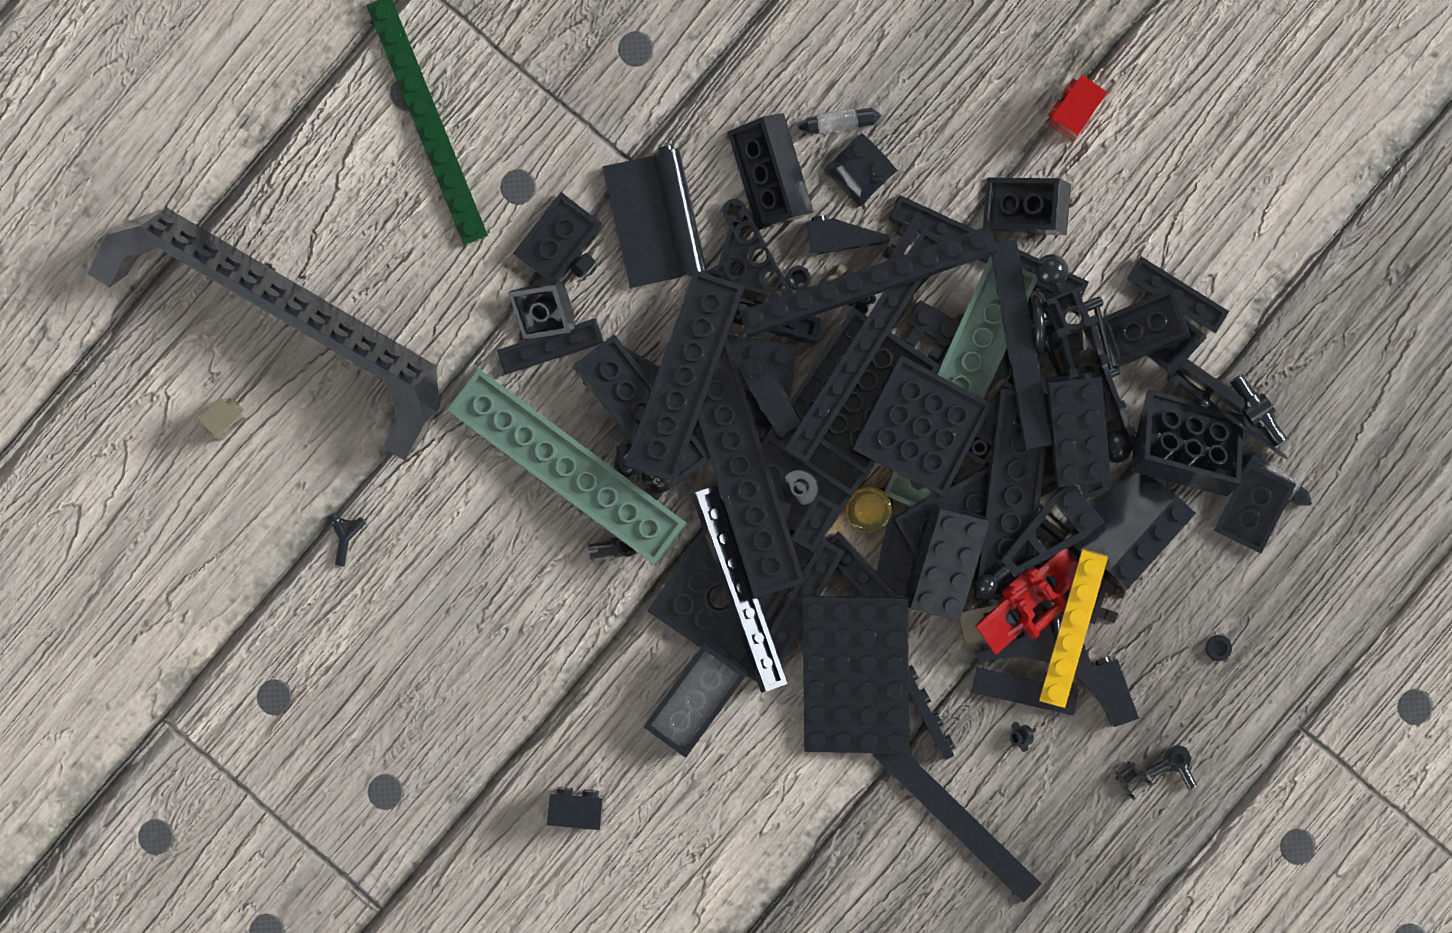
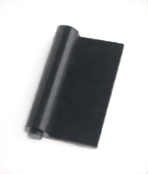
(654, 218)

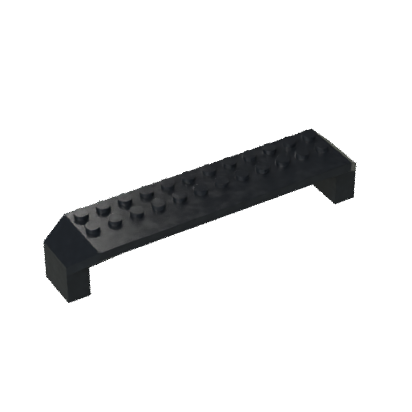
(408, 375)

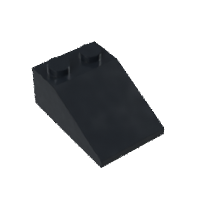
(1027, 205)

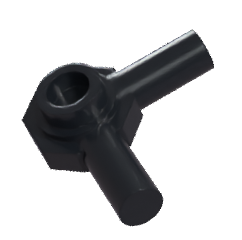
(1175, 759)

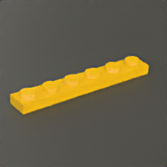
(1073, 628)

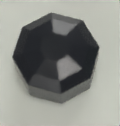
(582, 265)
(798, 278)

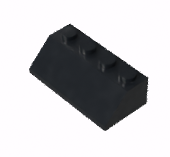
(770, 171)

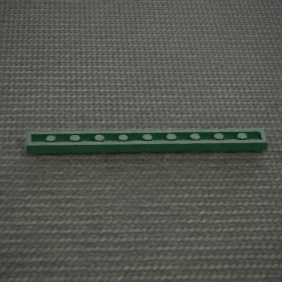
(427, 121)

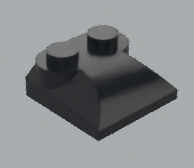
(860, 169)
(543, 309)

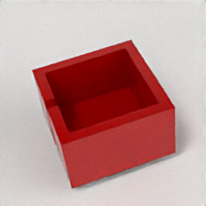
(1077, 108)

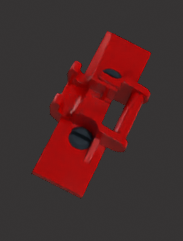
(1022, 595)

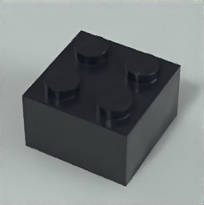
(575, 809)

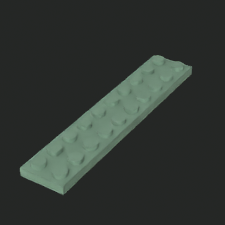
(969, 360)
(567, 466)

